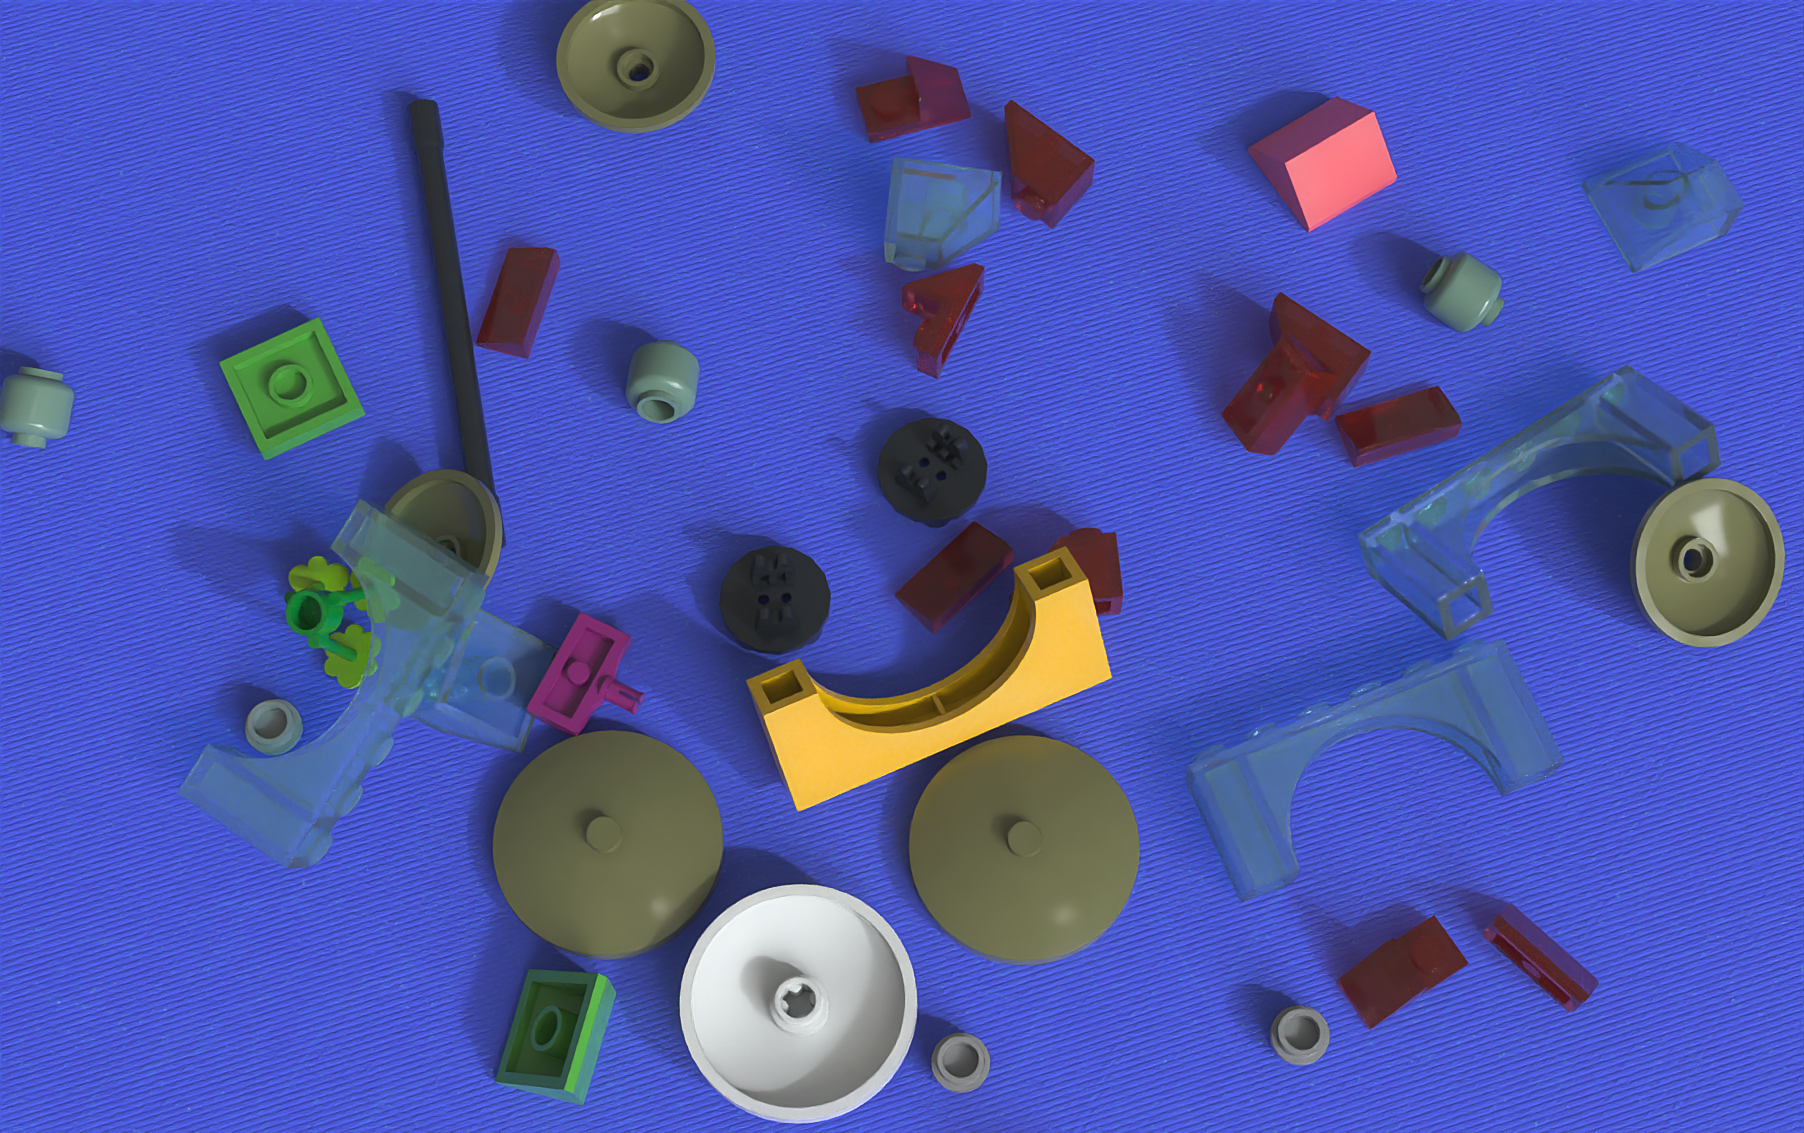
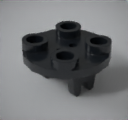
(914, 488)
(776, 625)

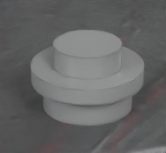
(273, 727)
(1299, 1035)
(960, 1062)

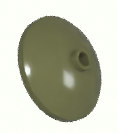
(622, 38)
(455, 513)
(1731, 566)

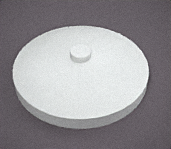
(798, 1003)

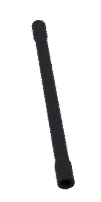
(429, 146)

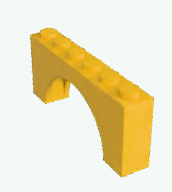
(1036, 658)

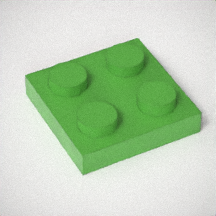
(292, 388)

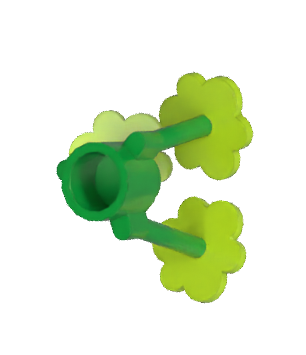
(318, 611)

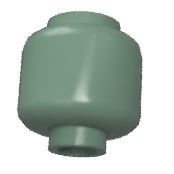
(1462, 291)
(662, 381)
(35, 406)

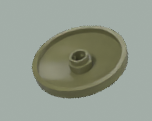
(608, 845)
(1023, 850)

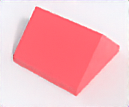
(1326, 161)

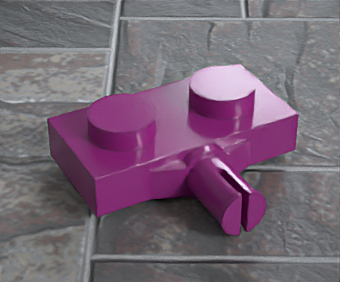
(584, 677)

